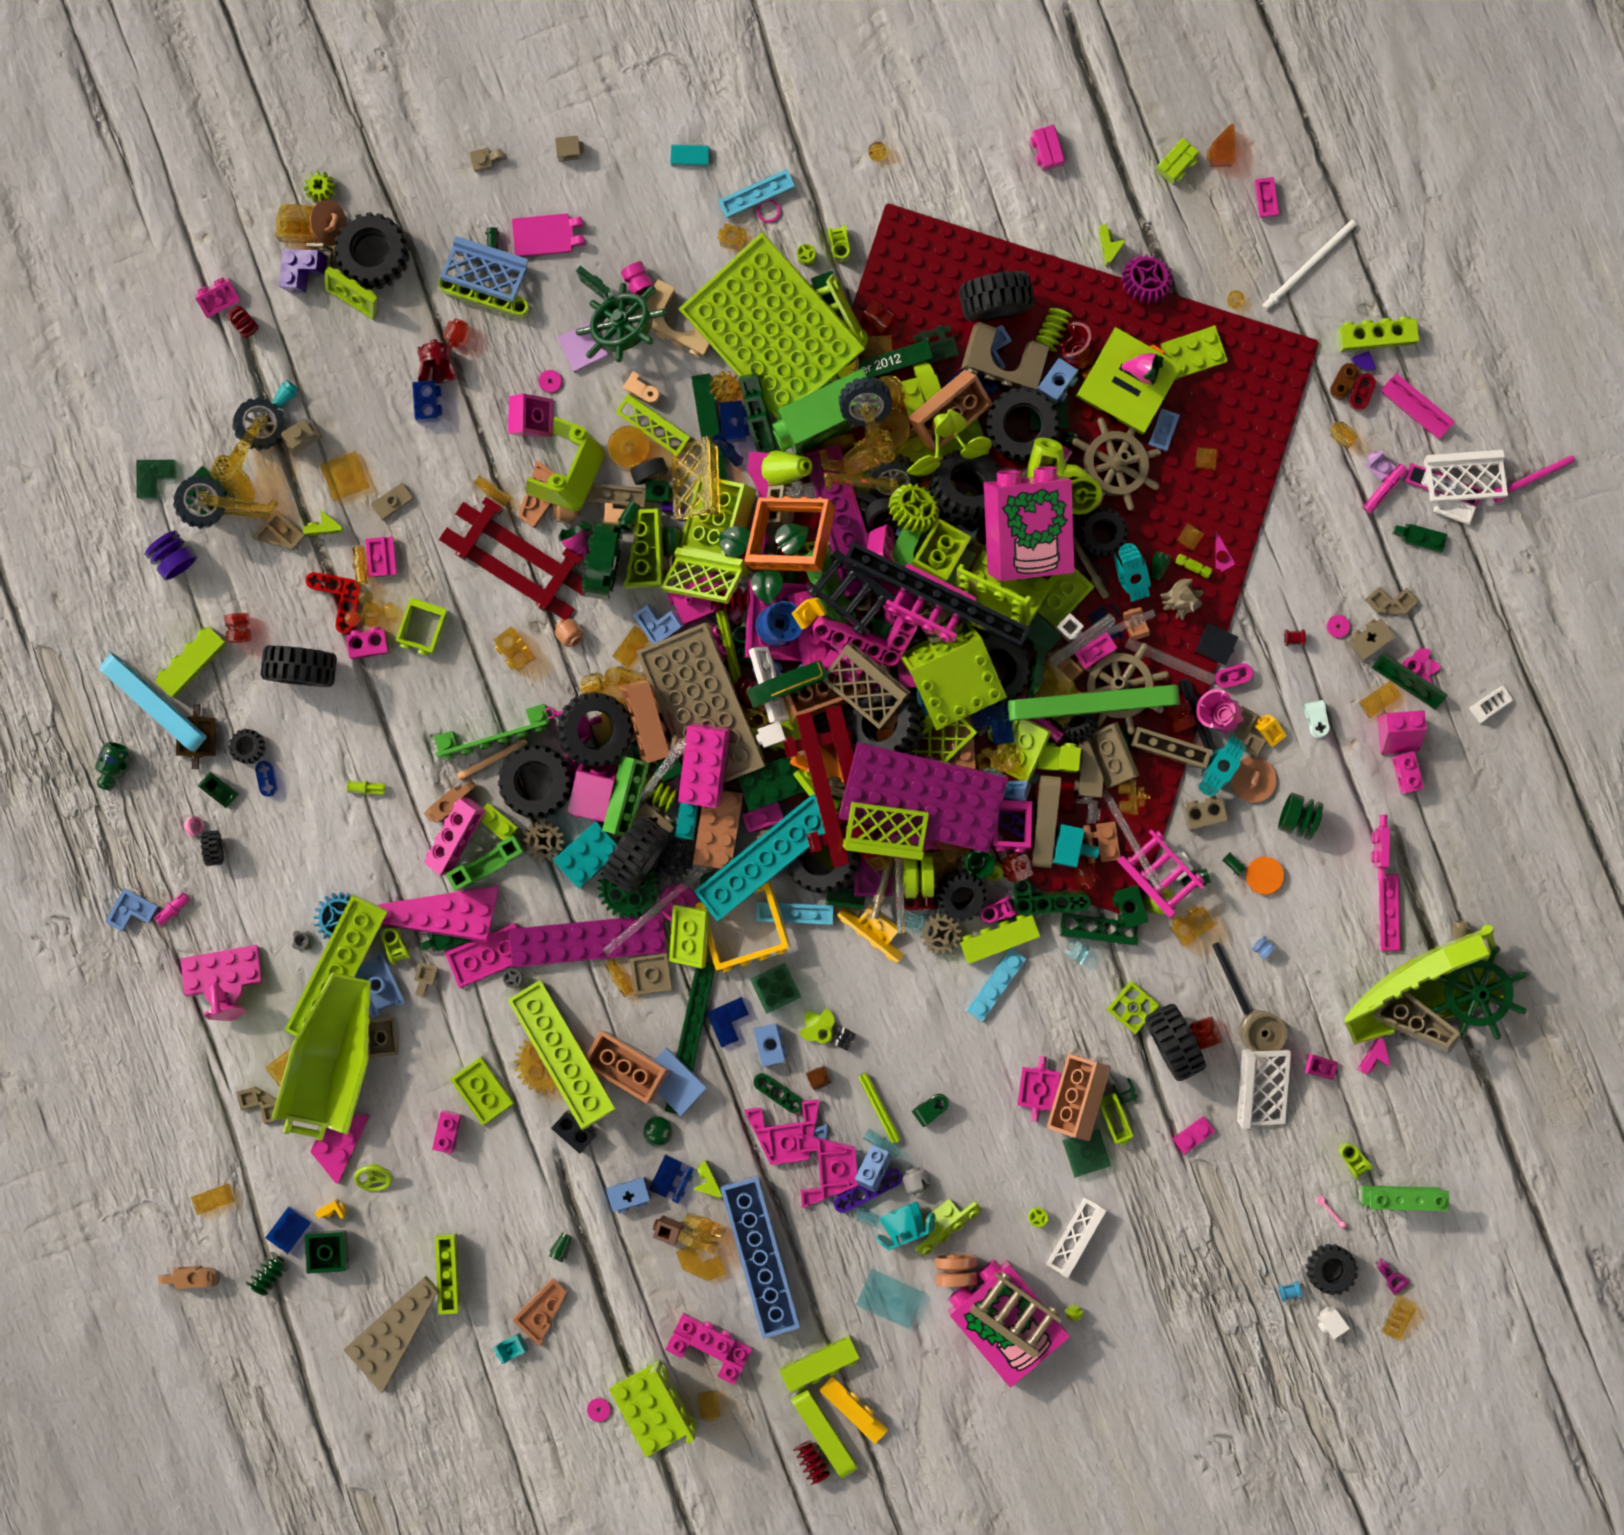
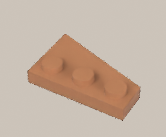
(533, 508)
(540, 1310)

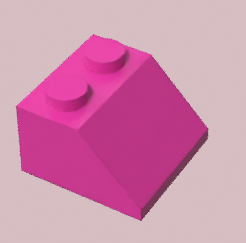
(530, 416)

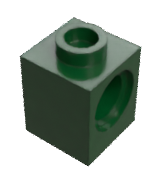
(651, 486)

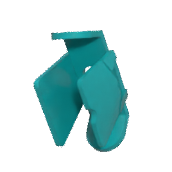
(1133, 564)
(1215, 778)
(907, 1224)

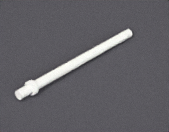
(1274, 298)

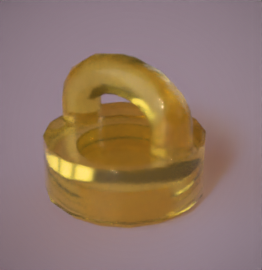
(877, 151)

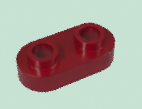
(1361, 392)

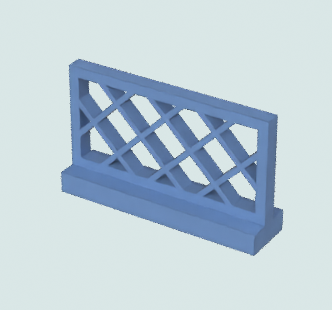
(489, 257)

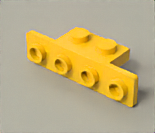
(876, 931)
(850, 1406)

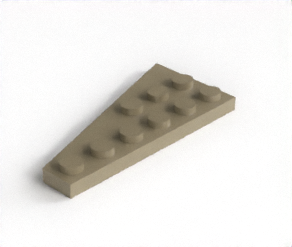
(387, 1339)

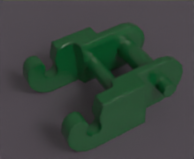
(1131, 1090)

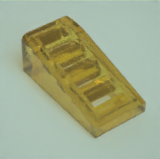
(1400, 1300)

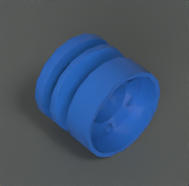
(781, 614)

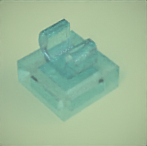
(1078, 952)

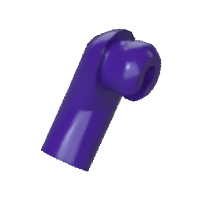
(668, 507)

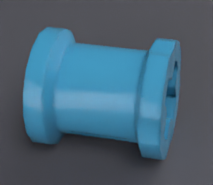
(1290, 1291)

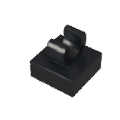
(864, 499)

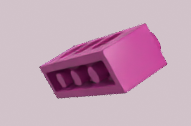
(463, 831)

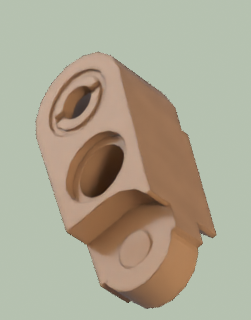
(443, 807)
(190, 1277)

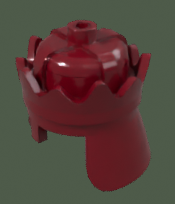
(1079, 348)
(436, 362)

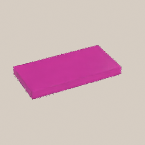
(480, 958)

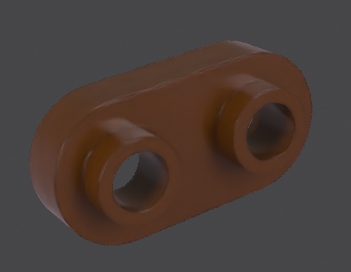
(1344, 380)

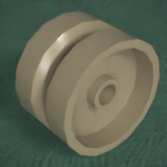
(1252, 1027)

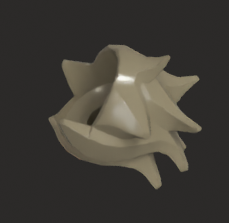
(1182, 598)

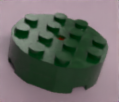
(602, 560)

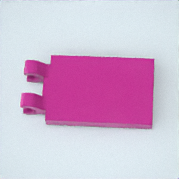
(546, 235)

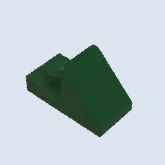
(218, 789)

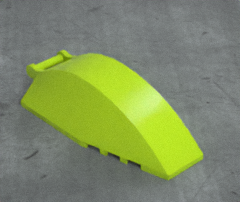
(327, 1060)

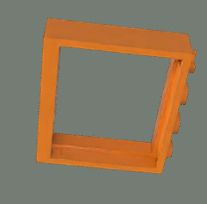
(792, 563)

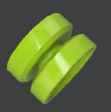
(917, 877)

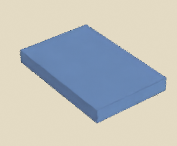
(681, 1085)

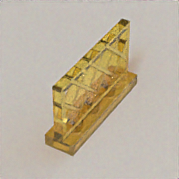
(709, 472)

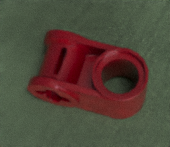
(922, 903)

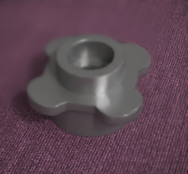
(296, 940)

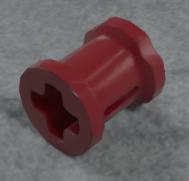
(1294, 637)

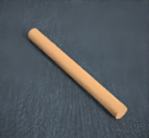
(491, 759)

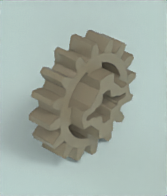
(550, 835)
(945, 942)

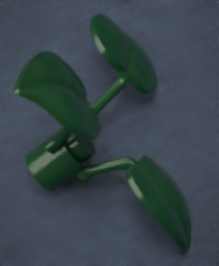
(770, 582)

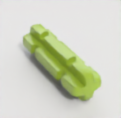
(1193, 565)

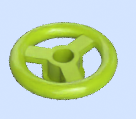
(374, 1175)

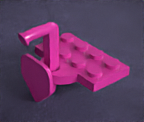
(220, 975)

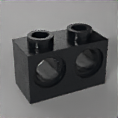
(570, 1135)

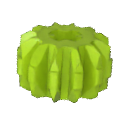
(312, 189)

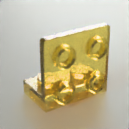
(1054, 682)

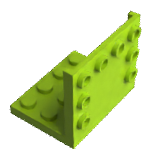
(1013, 598)
(954, 676)
(653, 1408)

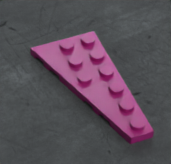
(454, 914)

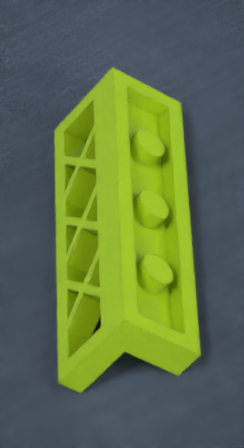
(660, 420)

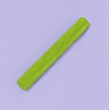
(728, 642)
(879, 1108)

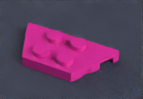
(337, 1148)

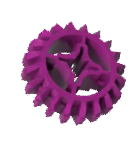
(1141, 269)

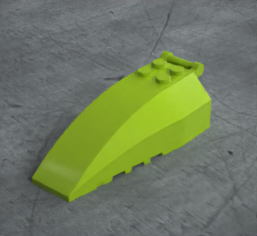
(1419, 980)

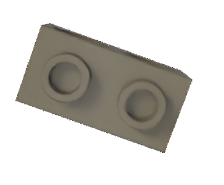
(1206, 817)

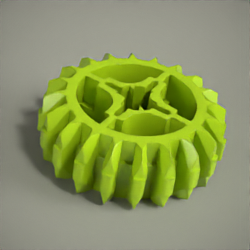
(911, 513)

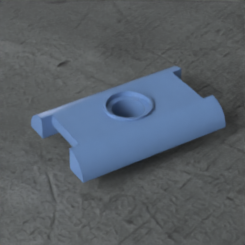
(389, 991)

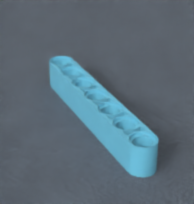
(152, 702)

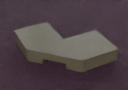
(1383, 604)
(1253, 743)
(256, 1097)

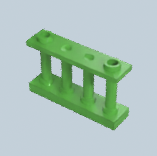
(1405, 1198)

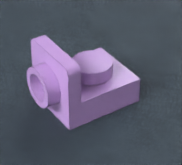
(1379, 464)

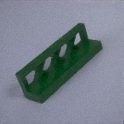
(1097, 936)

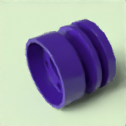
(170, 555)

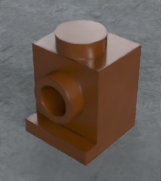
(818, 1077)
(663, 1233)

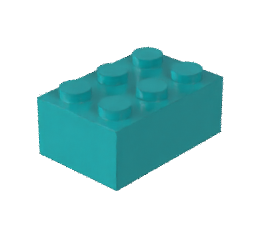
(586, 855)

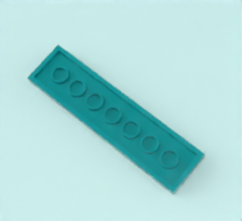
(761, 860)

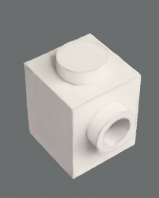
(1069, 628)
(770, 735)
(1171, 864)
(1332, 1322)

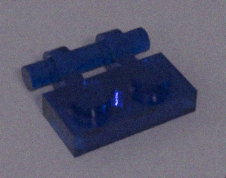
(666, 1175)

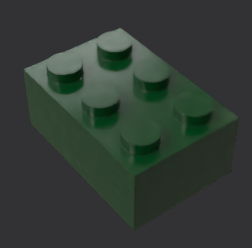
(770, 784)

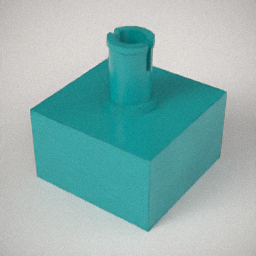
(1070, 846)

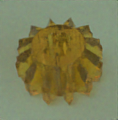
(721, 380)

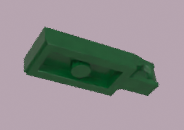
(1421, 537)
(441, 942)

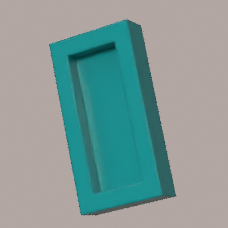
(689, 155)

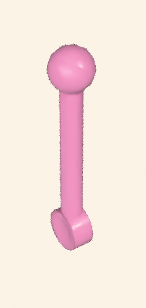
(1342, 1224)

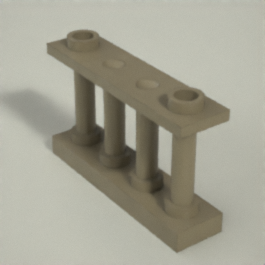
(997, 1322)

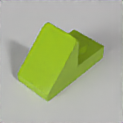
(1109, 248)
(328, 526)
(710, 1186)

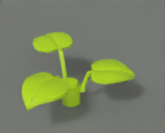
(945, 426)

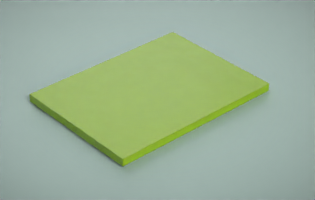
(772, 323)

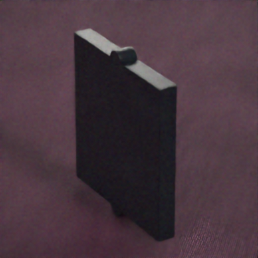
(1216, 644)

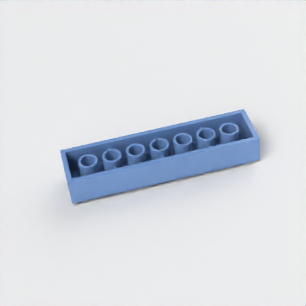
(760, 1256)

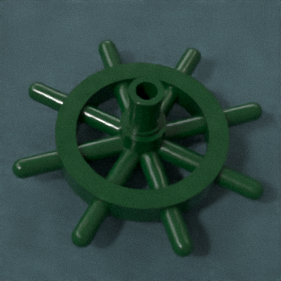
(621, 322)
(1478, 994)

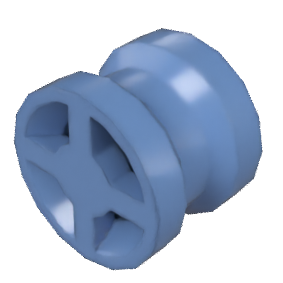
(1263, 947)

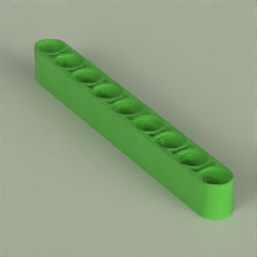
(1093, 702)

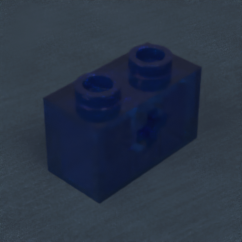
(731, 410)

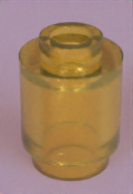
(1343, 434)

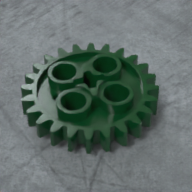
(624, 904)

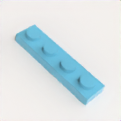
(756, 194)
(796, 913)
(996, 984)

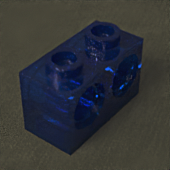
(422, 402)

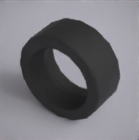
(649, 470)
(874, 509)

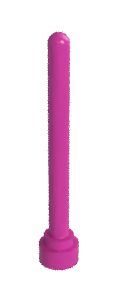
(1533, 477)

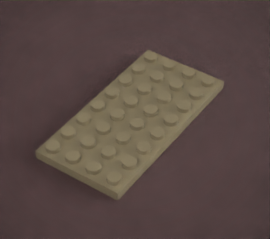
(696, 688)

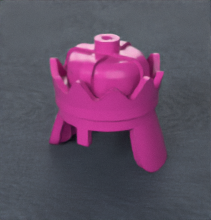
(1219, 711)

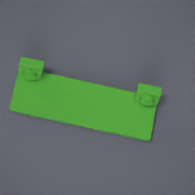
(448, 747)

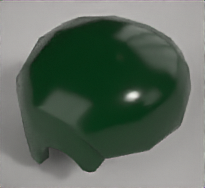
(979, 863)
(657, 1131)

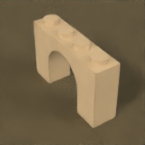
(689, 340)

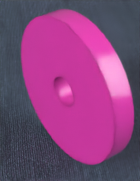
(550, 387)
(1344, 626)
(592, 1409)

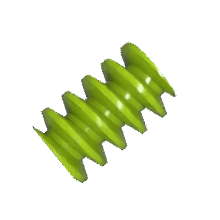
(1053, 327)
(661, 794)

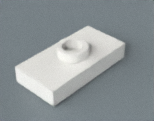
(1455, 510)

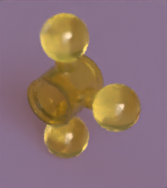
(366, 598)

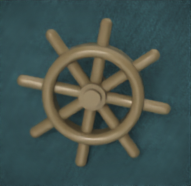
(1117, 462)
(1122, 682)

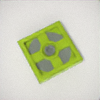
(1132, 1007)

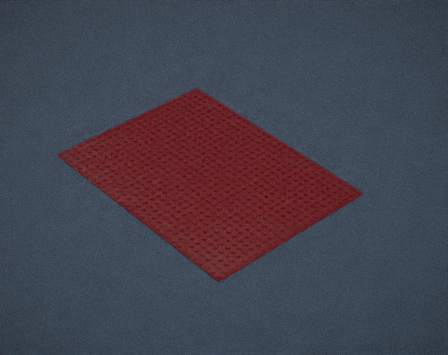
(1232, 407)

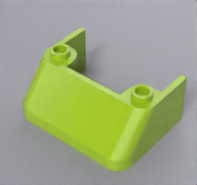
(571, 490)

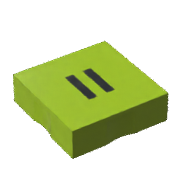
(1119, 391)

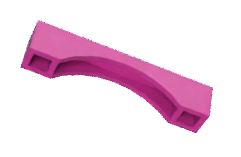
(755, 472)

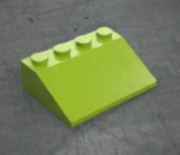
(703, 531)

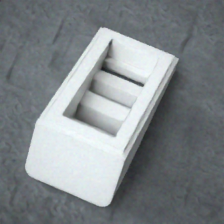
(1482, 712)

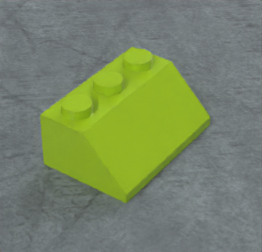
(941, 550)

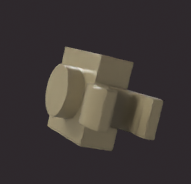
(483, 159)
(425, 976)

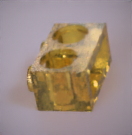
(517, 646)
(997, 758)
(1194, 929)

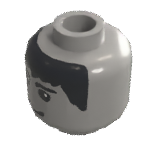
(916, 1181)

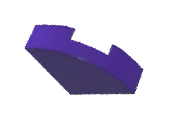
(1364, 361)

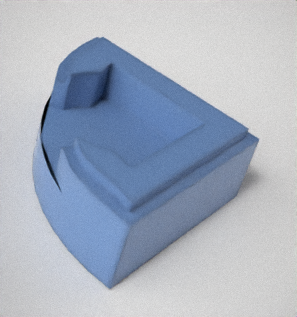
(821, 1131)

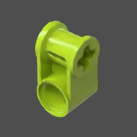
(839, 240)
(395, 946)
(1356, 1162)

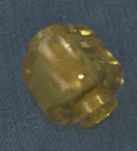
(594, 683)

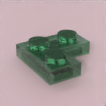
(149, 472)

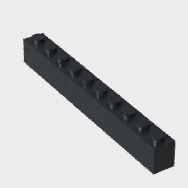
(937, 595)

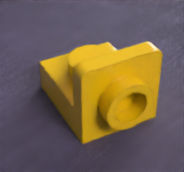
(808, 611)
(1270, 729)
(327, 1210)

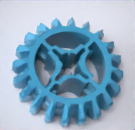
(325, 927)

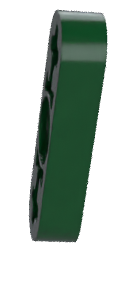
(787, 1105)

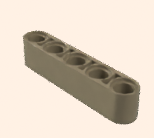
(1045, 821)

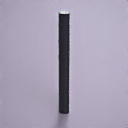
(1231, 978)

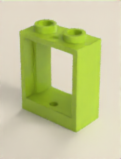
(415, 603)

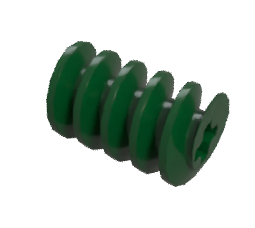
(267, 1275)

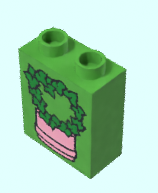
(814, 418)

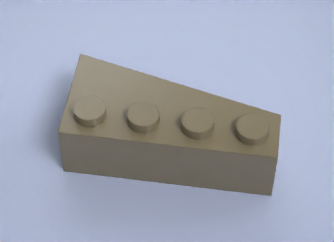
(1417, 1021)

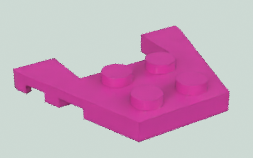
(780, 1140)
(836, 1167)

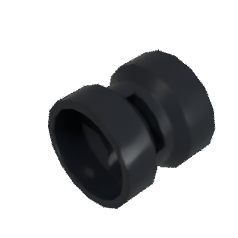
(843, 1038)

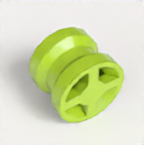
(805, 250)
(1040, 1217)

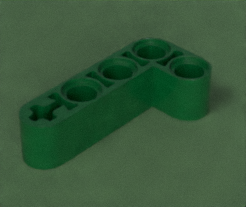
(1051, 897)

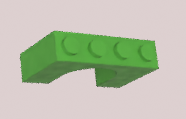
(905, 547)
(502, 855)

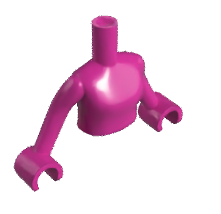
(584, 726)

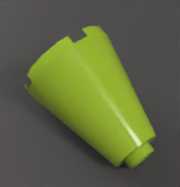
(785, 467)

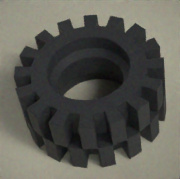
(1083, 731)
(235, 746)
(212, 848)

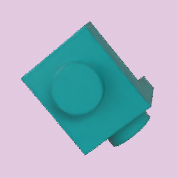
(510, 1348)

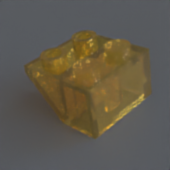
(294, 224)

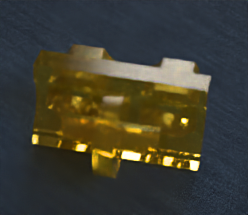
(1130, 789)

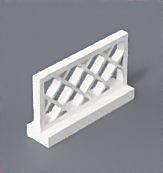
(1461, 460)
(1247, 1088)

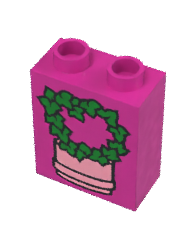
(1029, 525)
(1001, 1353)

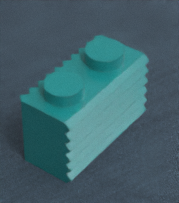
(687, 821)

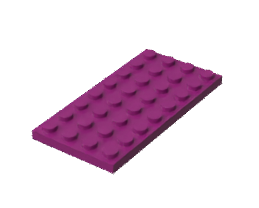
(959, 799)

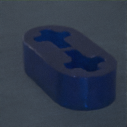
(271, 777)

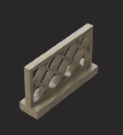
(874, 671)

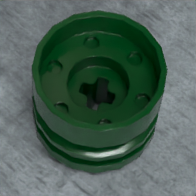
(1305, 818)

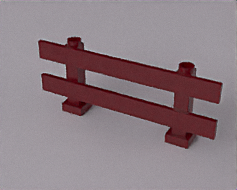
(483, 523)
(811, 744)

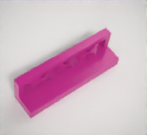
(1417, 406)

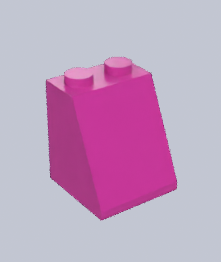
(1401, 731)
(592, 791)

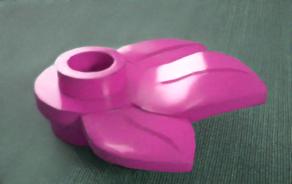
(1422, 663)

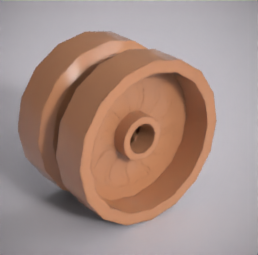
(956, 1270)

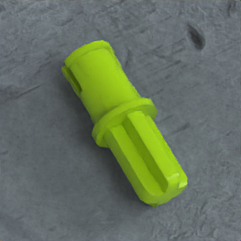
(365, 787)

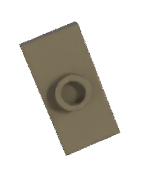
(392, 501)

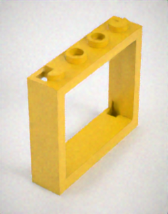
(762, 954)

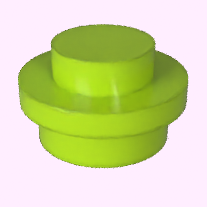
(1074, 1312)

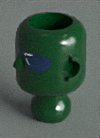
(112, 764)

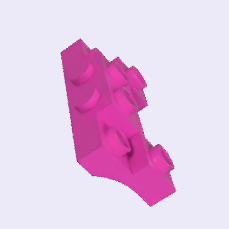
(711, 1341)

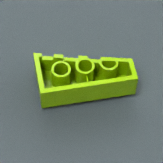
(647, 551)

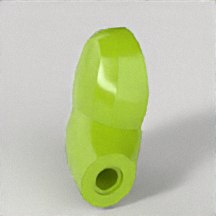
(1085, 488)

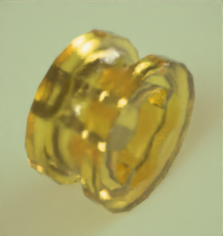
(1232, 294)

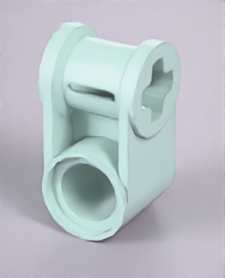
(1316, 714)

